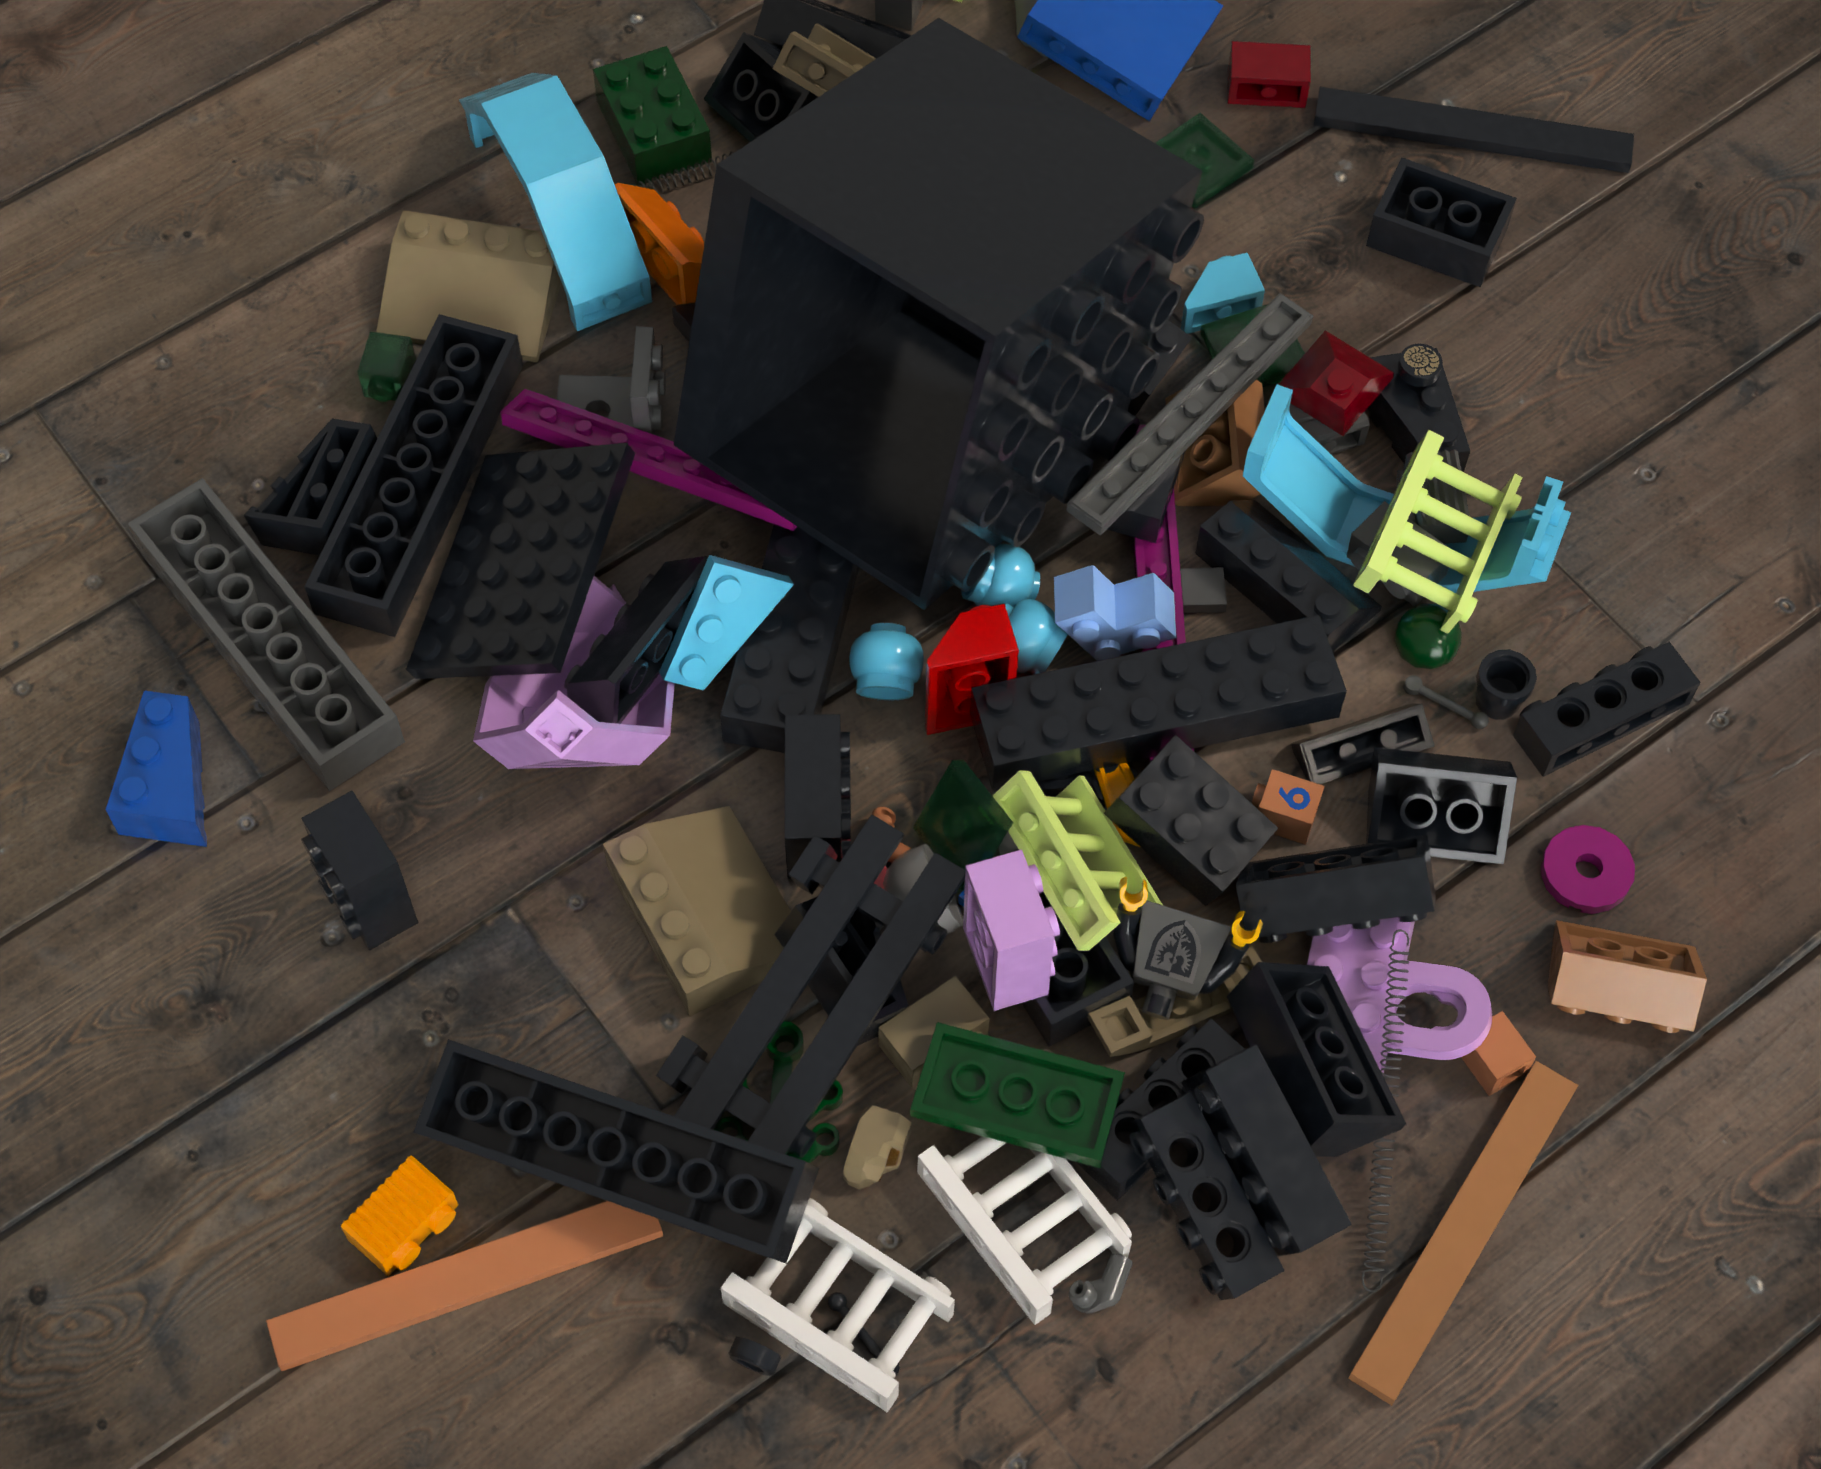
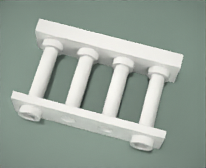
(1004, 1249)
(834, 1350)

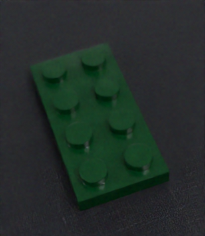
(1017, 1094)

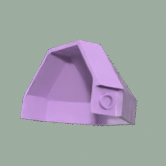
(535, 725)

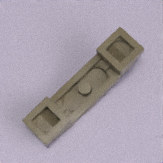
(1127, 1029)

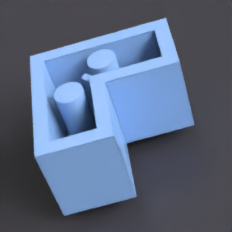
(1113, 617)

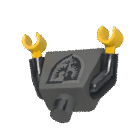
(1175, 950)

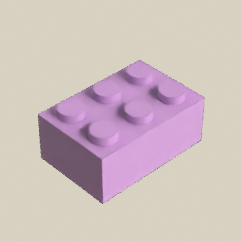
(1009, 929)

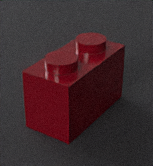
(1269, 74)

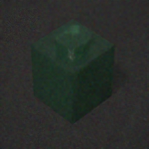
(385, 365)

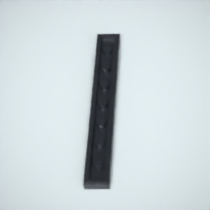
(1474, 129)

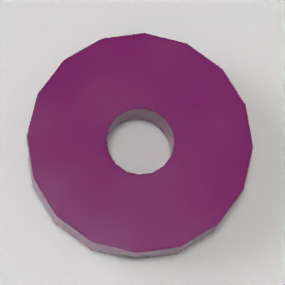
(1592, 846)

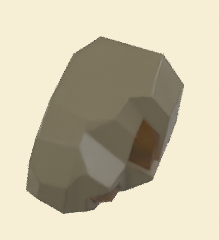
(876, 1146)

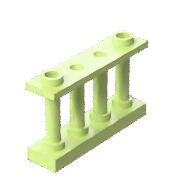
(1396, 531)
(1074, 852)

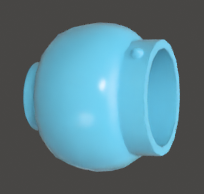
(1007, 580)
(1035, 635)
(886, 662)

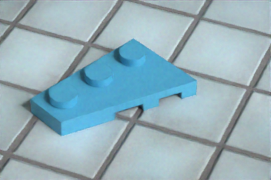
(719, 619)

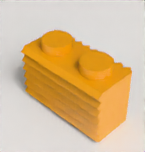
(401, 1216)

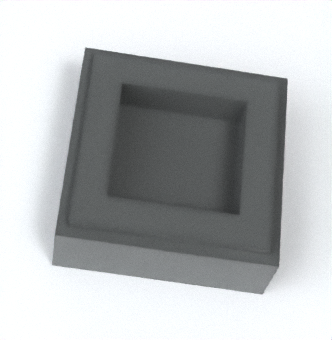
(1203, 590)

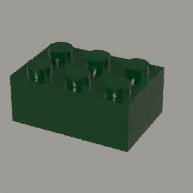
(652, 114)

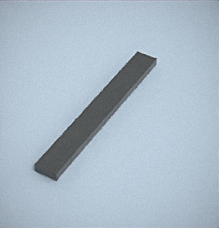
(1188, 414)

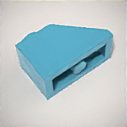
(1223, 290)

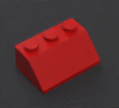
(971, 654)

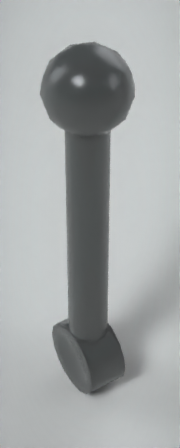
(1414, 685)

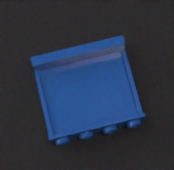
(1121, 45)

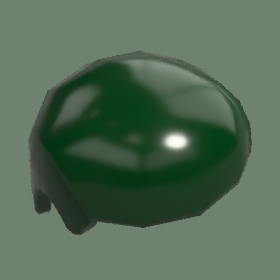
(1422, 641)

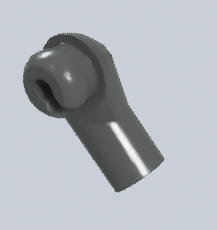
(1103, 1292)

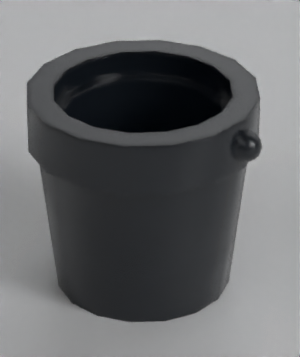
(1504, 683)

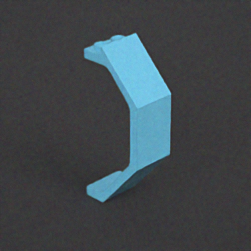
(567, 192)
(1331, 503)

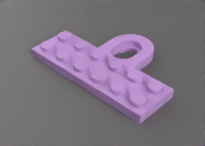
(1361, 967)

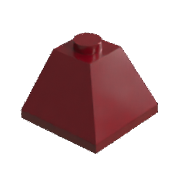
(1335, 382)

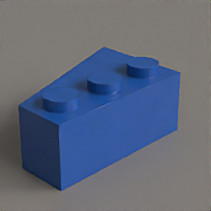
(160, 774)

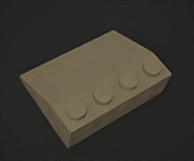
(471, 274)
(700, 903)

